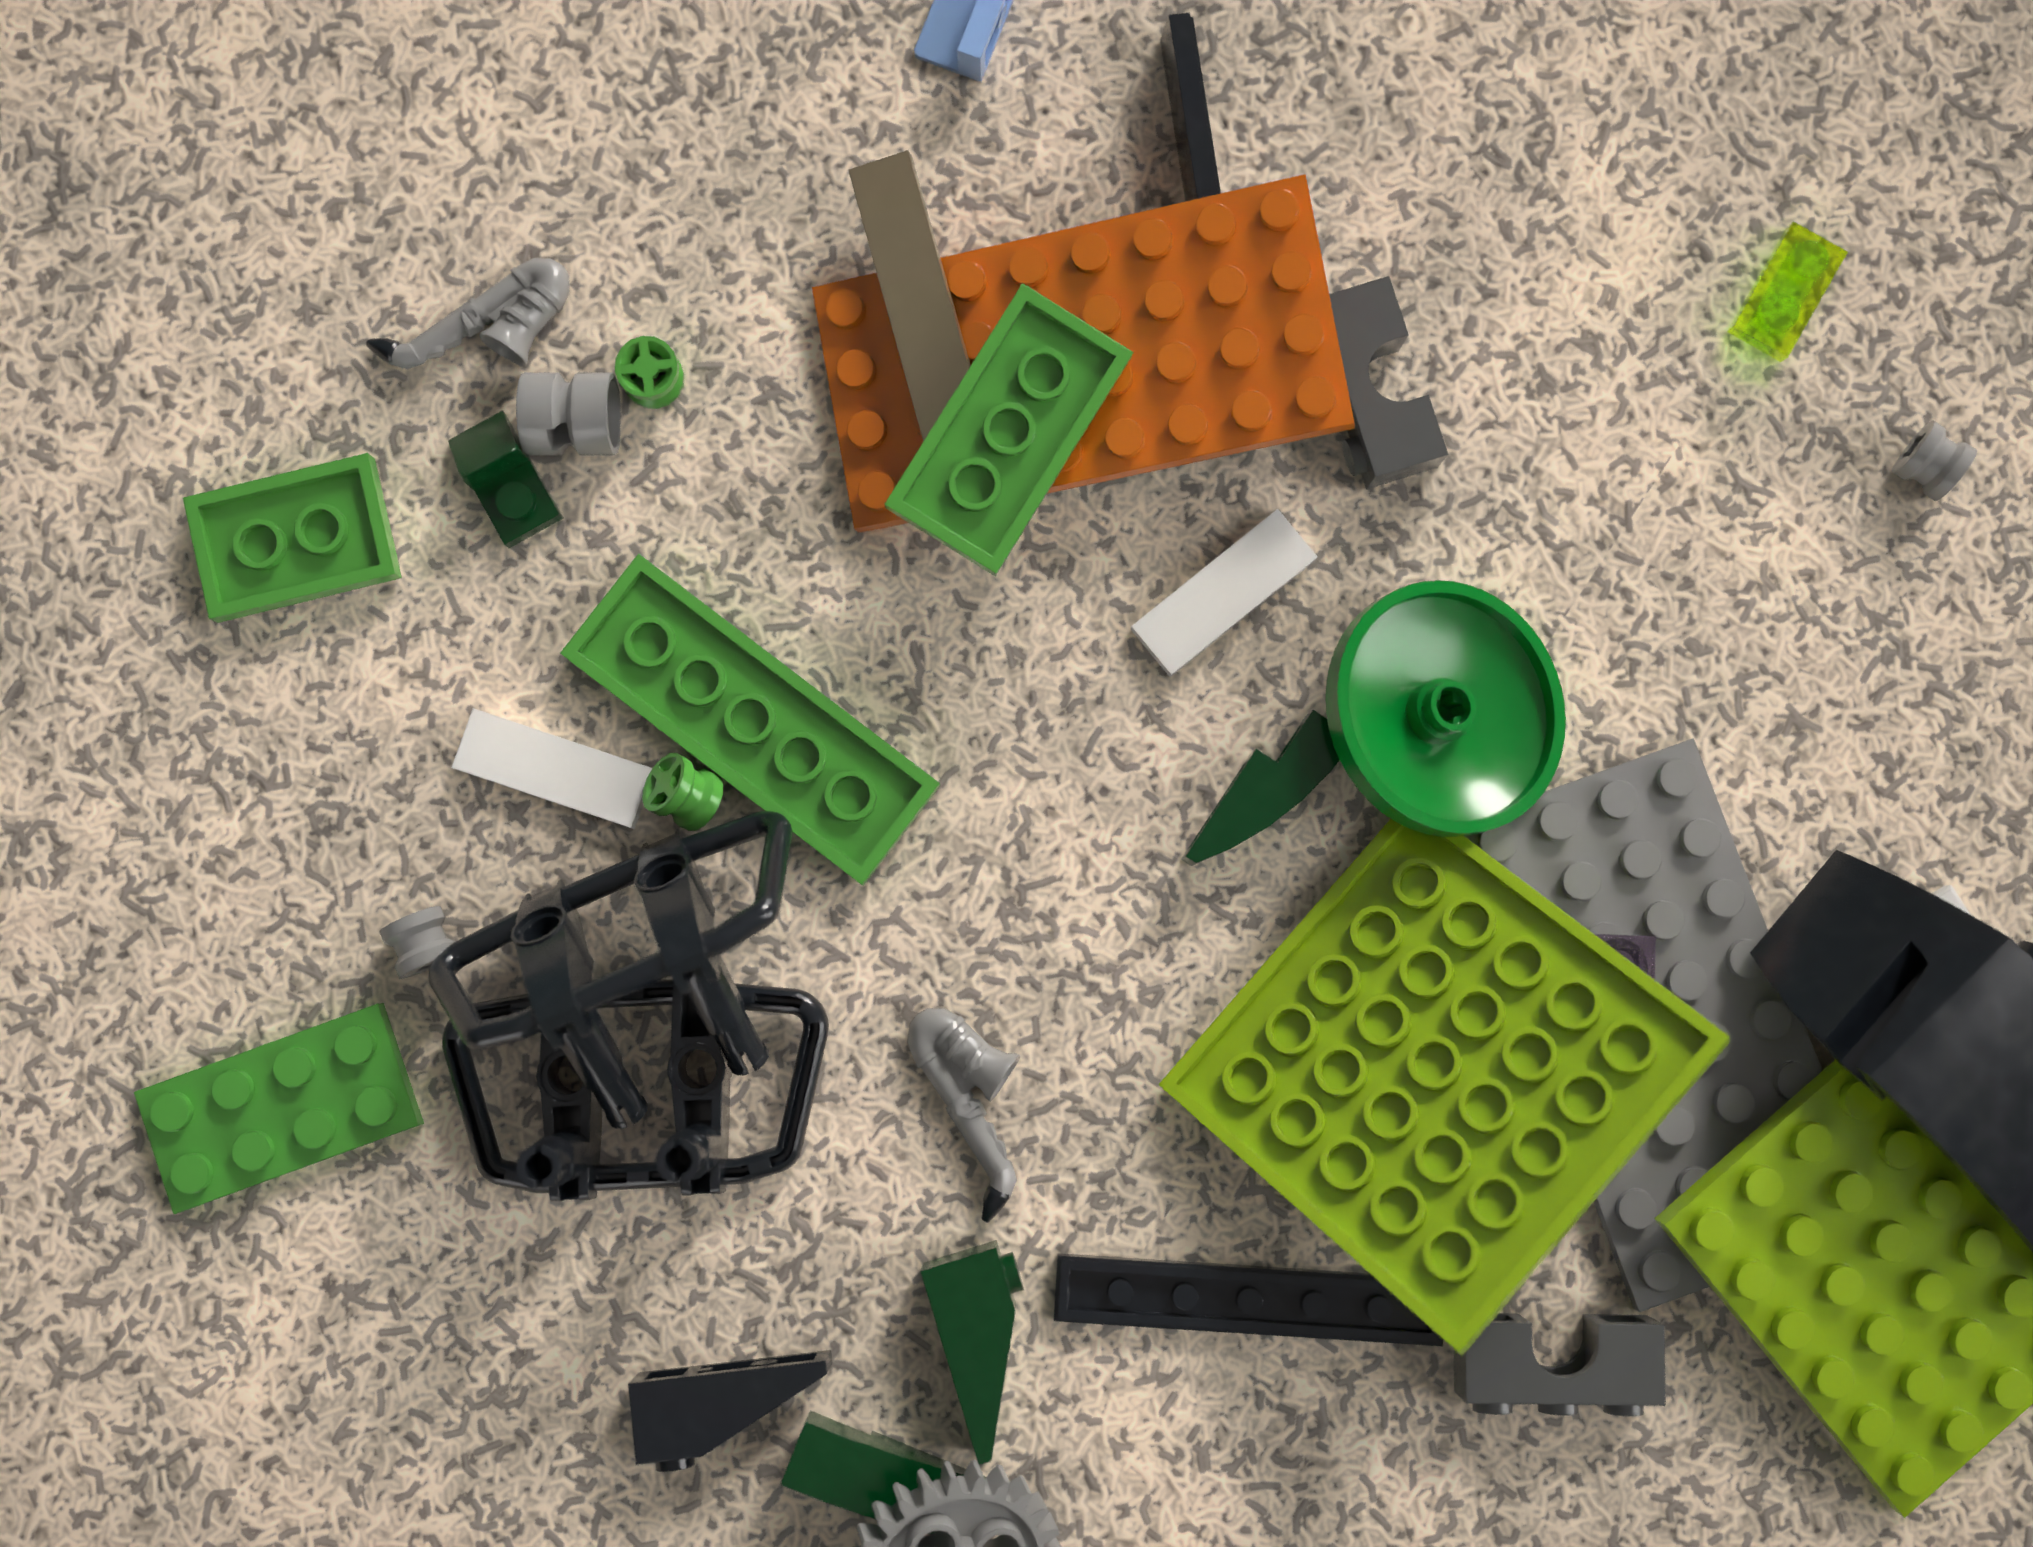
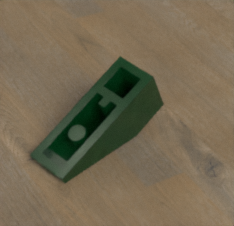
(975, 1323)

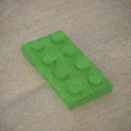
(1008, 429)
(278, 1108)

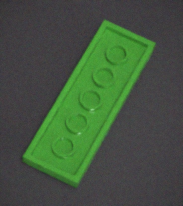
(750, 719)

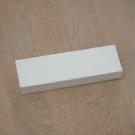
(1223, 592)
(552, 768)

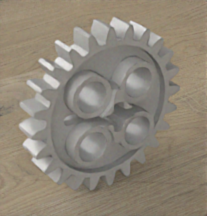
(963, 1513)

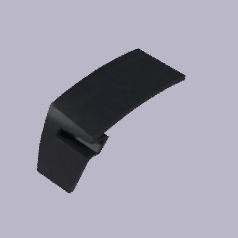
(1920, 1013)

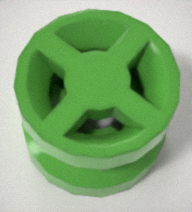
(646, 359)
(682, 792)

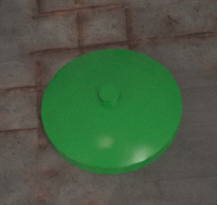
(1445, 709)

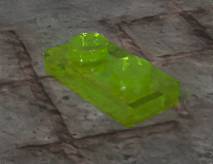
(1787, 291)

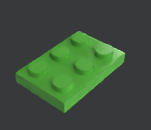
(292, 538)

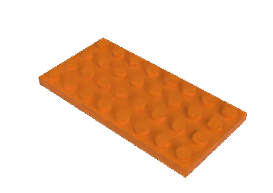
(1207, 293)

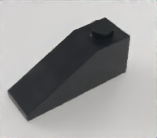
(699, 1407)

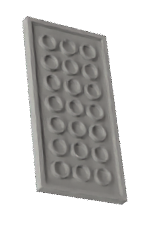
(1654, 857)

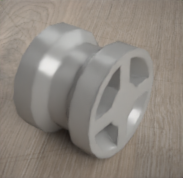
(1934, 460)
(416, 940)

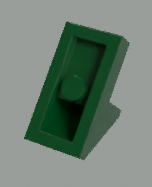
(504, 479)

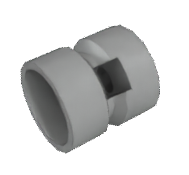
(567, 414)

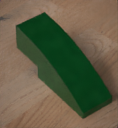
(1266, 789)
(855, 1467)

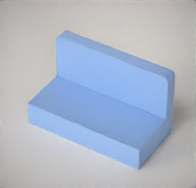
(962, 35)

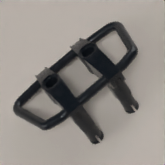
(560, 966)
(693, 1158)

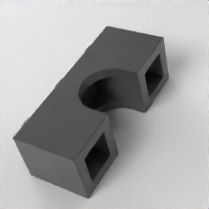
(1389, 435)
(1615, 1367)

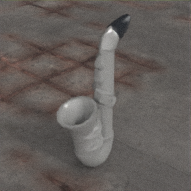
(516, 306)
(955, 1064)

